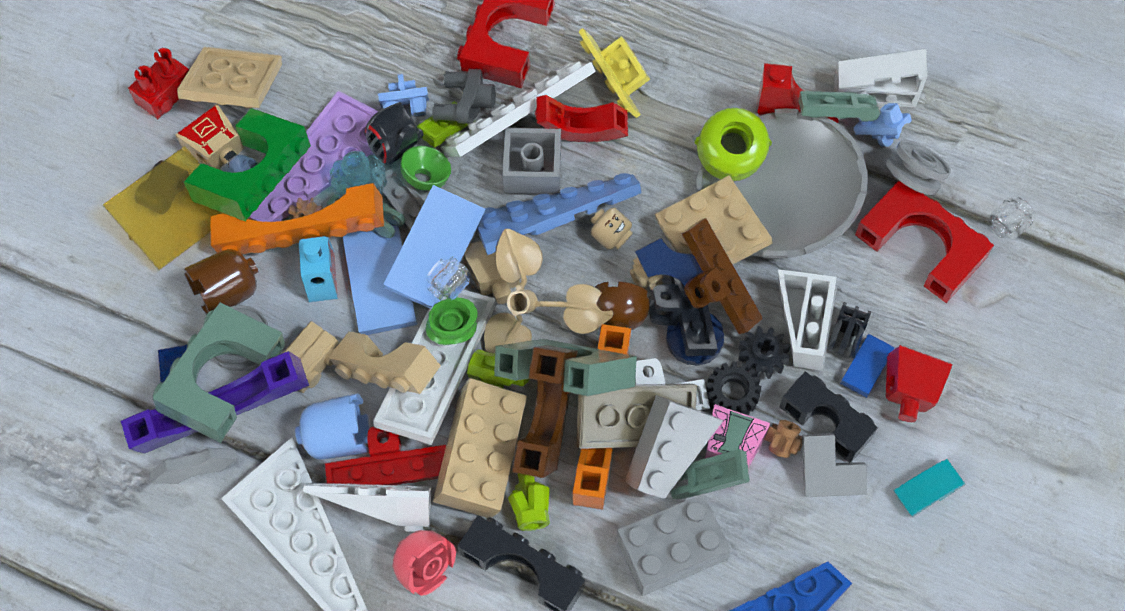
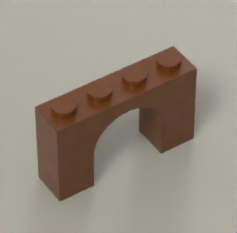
(541, 448)

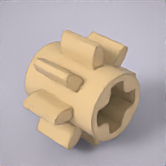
(640, 277)

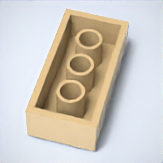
(480, 449)

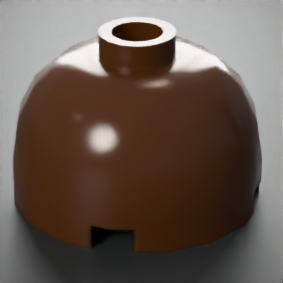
(626, 301)

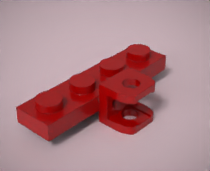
(387, 463)

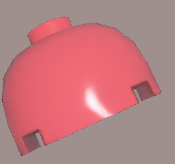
(422, 561)

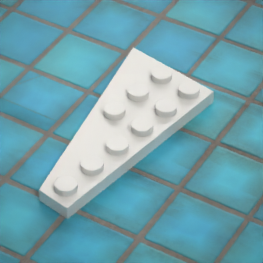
(295, 528)

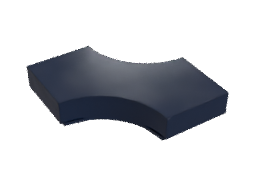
(661, 260)

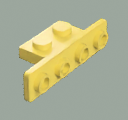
(620, 66)

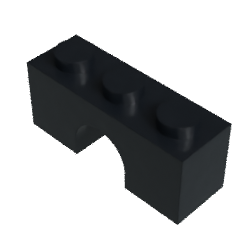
(812, 397)

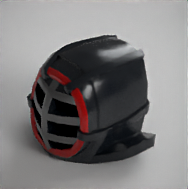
(391, 133)

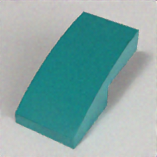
(929, 487)

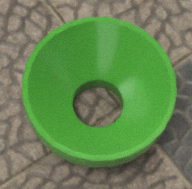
(428, 162)

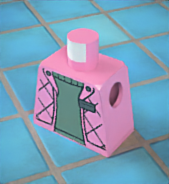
(736, 433)

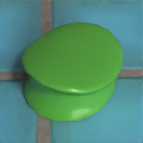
(452, 321)

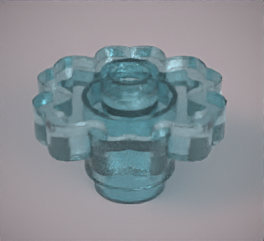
(356, 171)

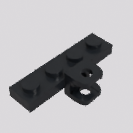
(694, 322)

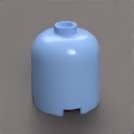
(334, 428)

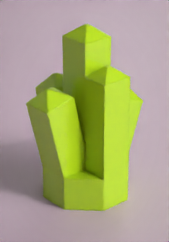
(482, 369)
(530, 503)

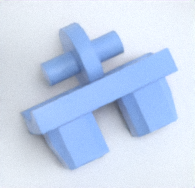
(415, 97)
(886, 127)

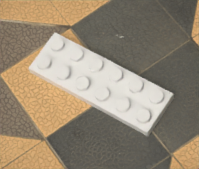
(523, 104)
(422, 414)

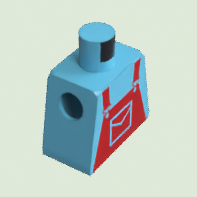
(318, 260)

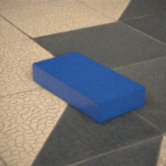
(867, 365)

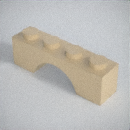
(404, 369)

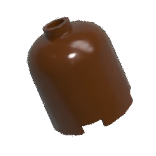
(222, 279)

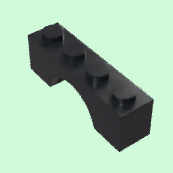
(489, 545)

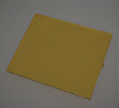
(160, 211)

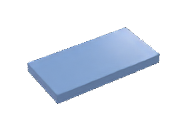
(439, 231)
(369, 263)

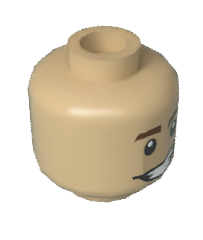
(611, 228)

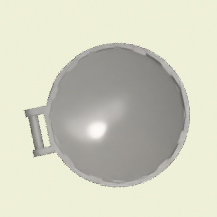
(807, 184)

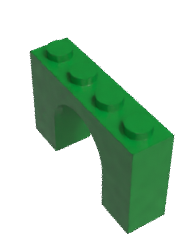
(244, 191)

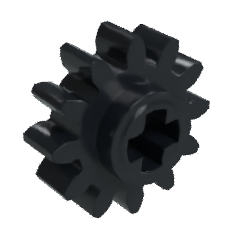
(775, 356)

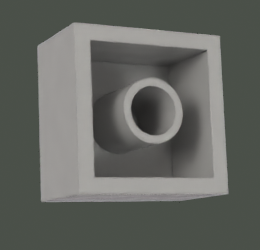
(532, 160)

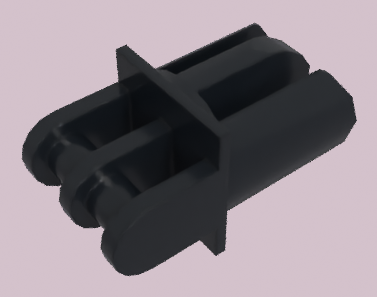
(850, 327)

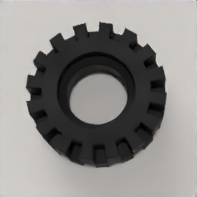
(734, 374)

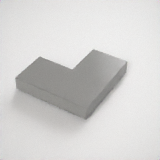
(825, 476)

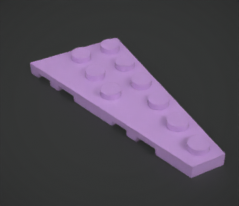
(331, 136)

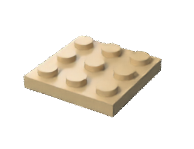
(230, 77)
(727, 214)

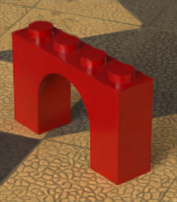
(495, 60)
(908, 207)

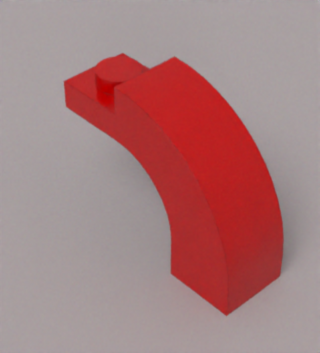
(582, 124)

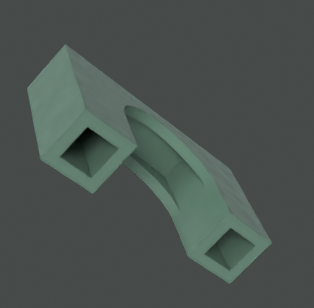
(223, 333)
(588, 374)

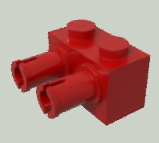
(158, 84)

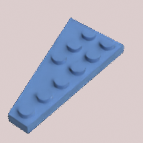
(553, 210)

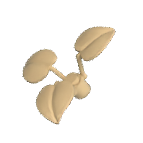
(521, 257)

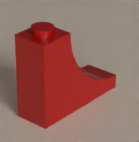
(778, 90)

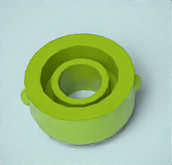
(723, 163)

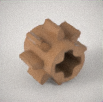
(306, 207)
(784, 438)

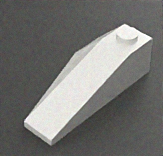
(391, 503)

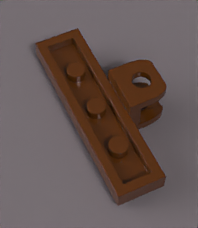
(719, 278)

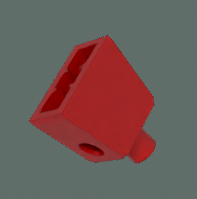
(914, 381)

